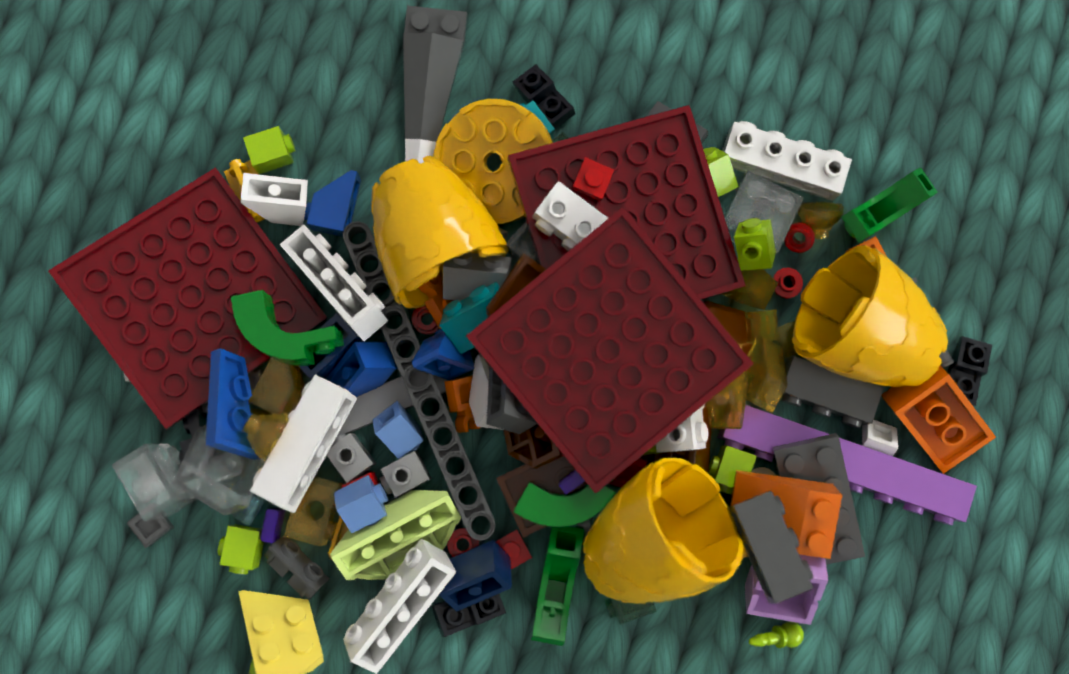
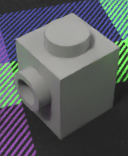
(350, 456)
(404, 474)

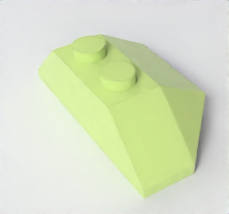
(381, 548)

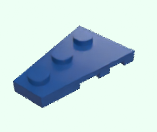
(229, 404)

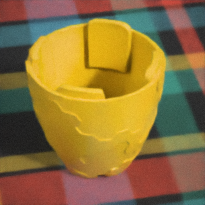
(424, 220)
(869, 322)
(663, 536)

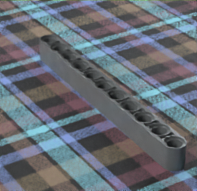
(419, 395)

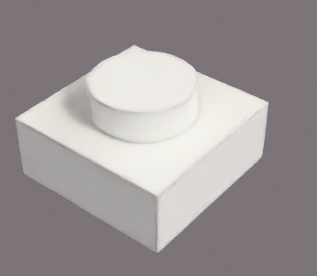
(880, 437)

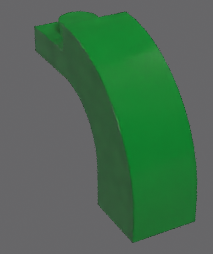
(889, 205)
(258, 324)
(561, 509)
(557, 584)

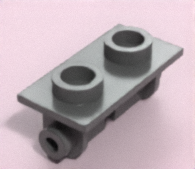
(287, 556)

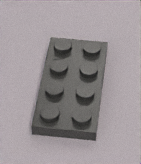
(822, 461)

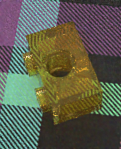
(303, 525)

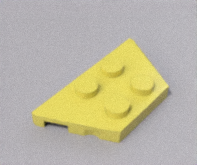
(280, 633)

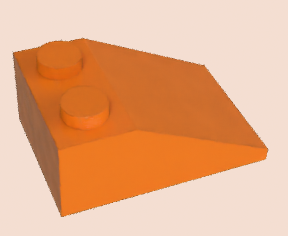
(940, 419)
(809, 507)

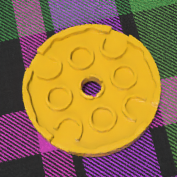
(487, 129)

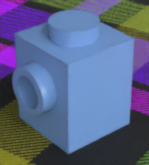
(398, 430)
(361, 503)

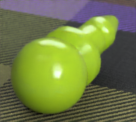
(788, 634)

